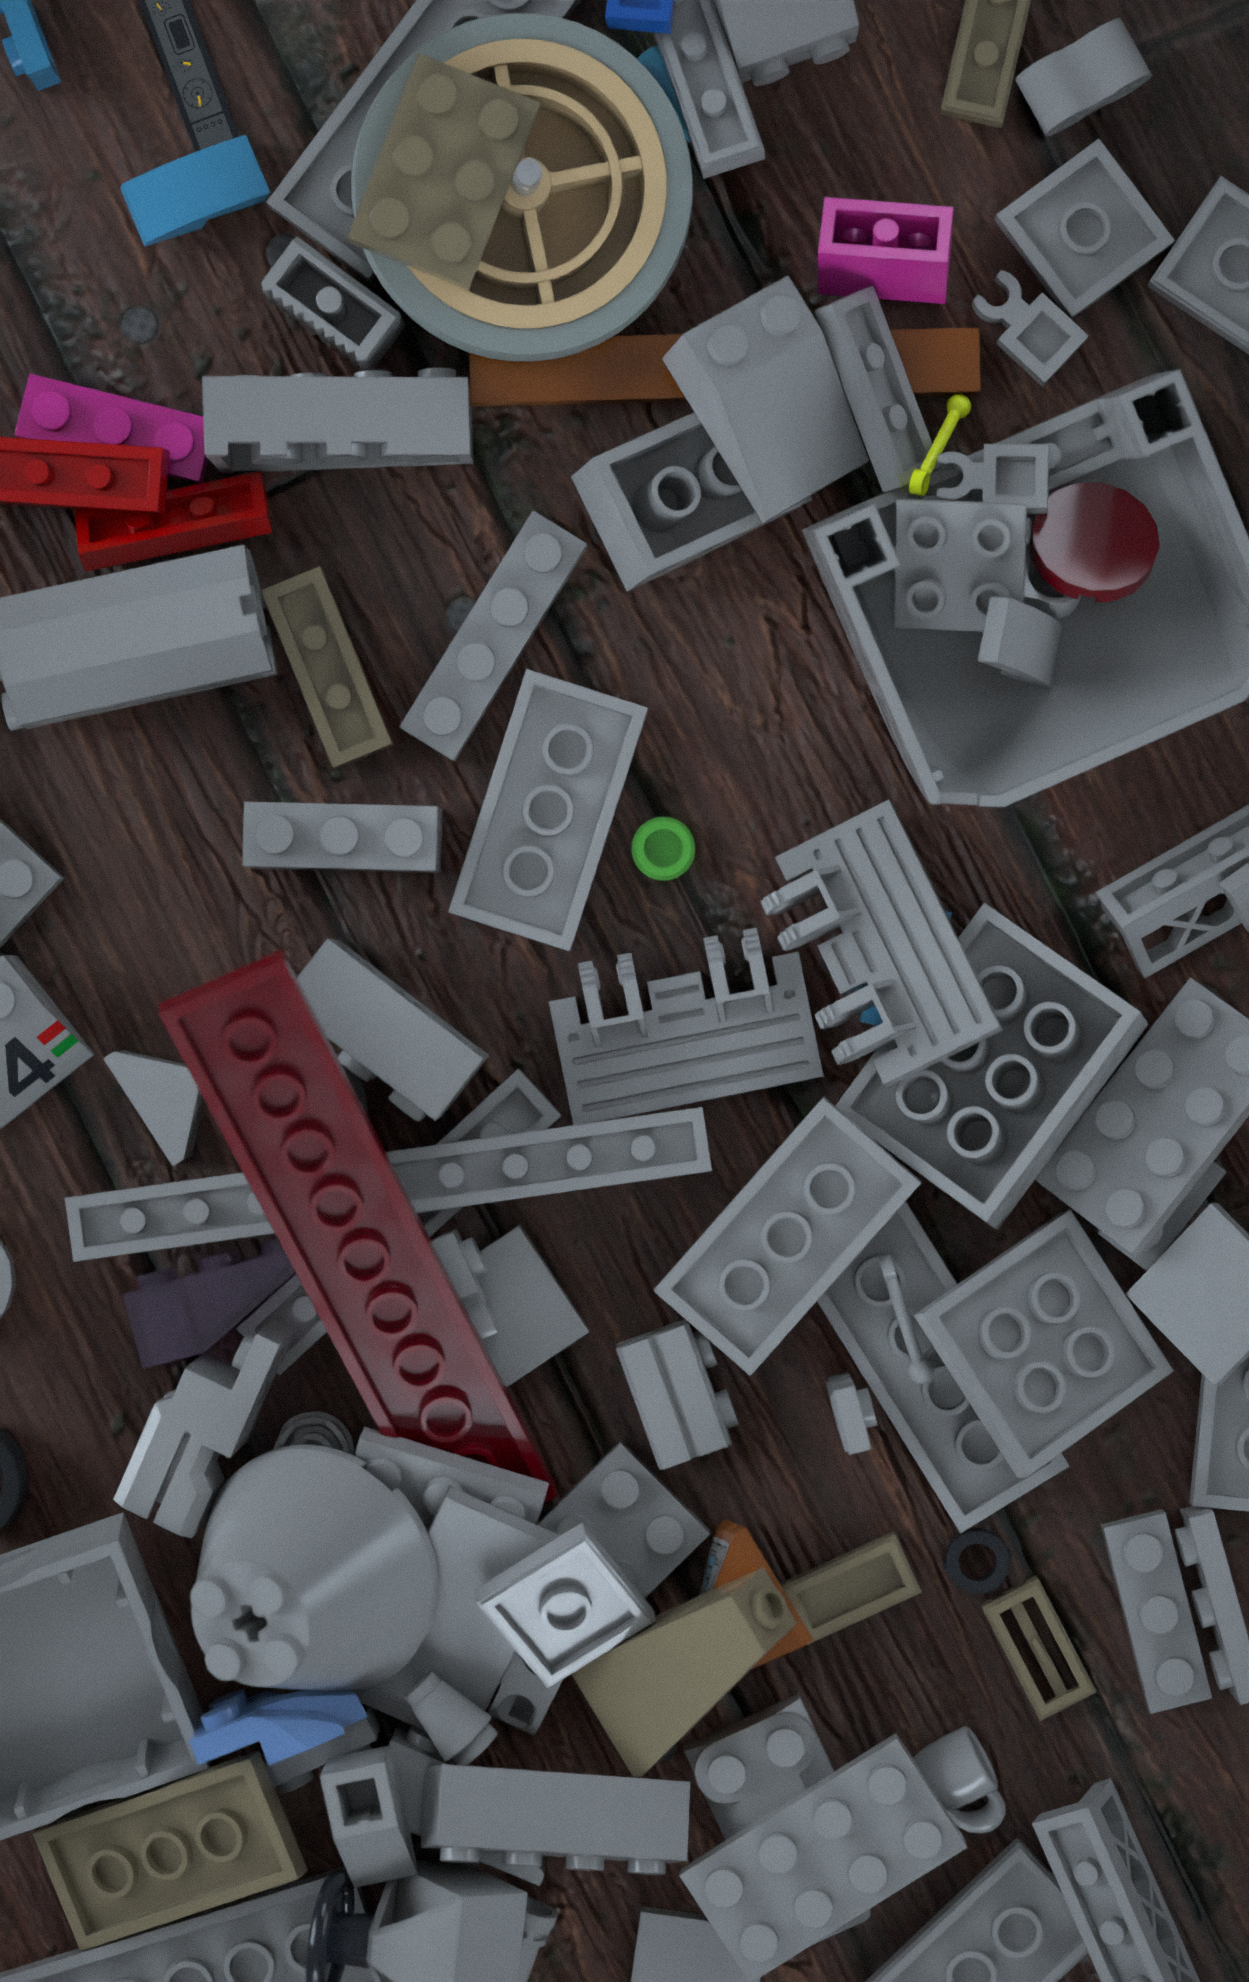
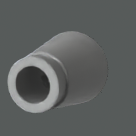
(450, 1719)

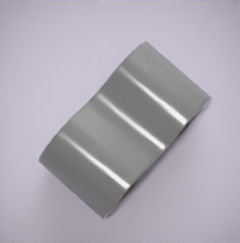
(1083, 77)

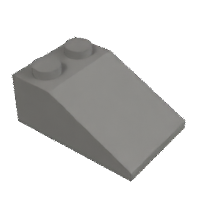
(769, 398)
(665, 501)

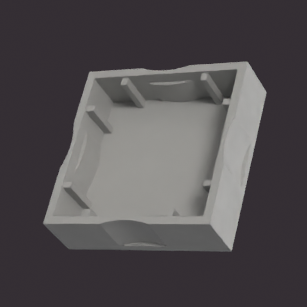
(87, 1678)

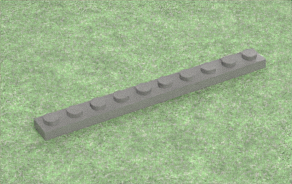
(431, 1175)

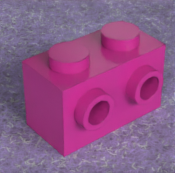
(885, 246)

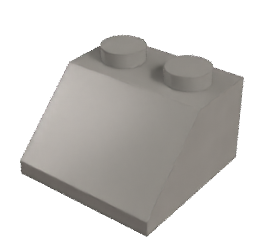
(780, 33)

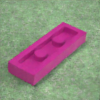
(87, 415)

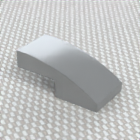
(1021, 641)

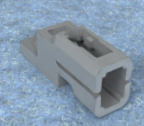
(195, 1424)

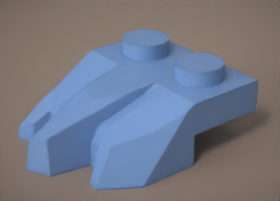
(280, 1722)

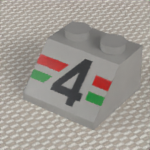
(35, 1041)

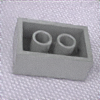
(388, 1032)

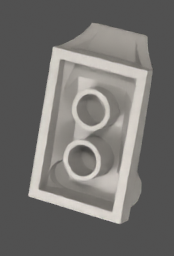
(759, 1767)

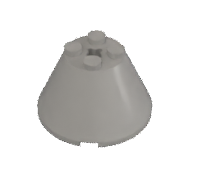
(312, 1575)

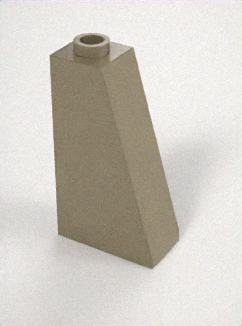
(682, 1666)

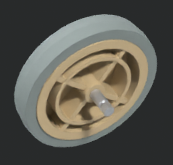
(590, 206)

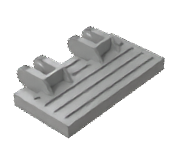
(893, 945)
(687, 1043)

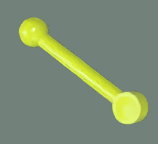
(958, 407)

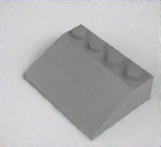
(1004, 1105)

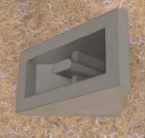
(163, 1098)

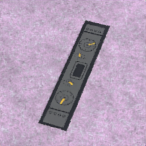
(190, 72)

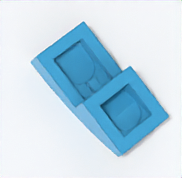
(195, 189)

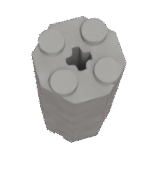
(133, 638)

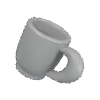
(960, 1775)

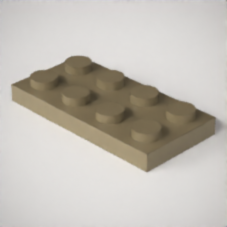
(170, 1851)

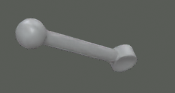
(920, 1369)

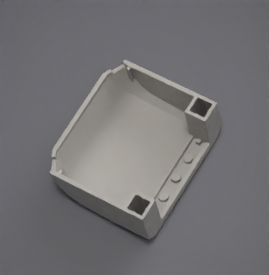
(1122, 665)

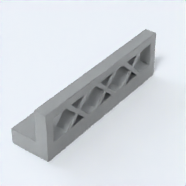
(1174, 891)
(1112, 1890)

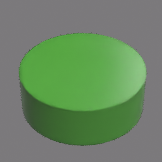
(663, 848)

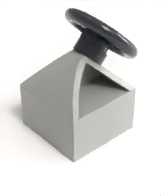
(427, 1928)

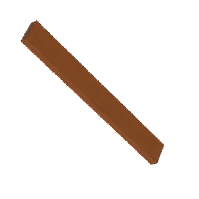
(633, 371)

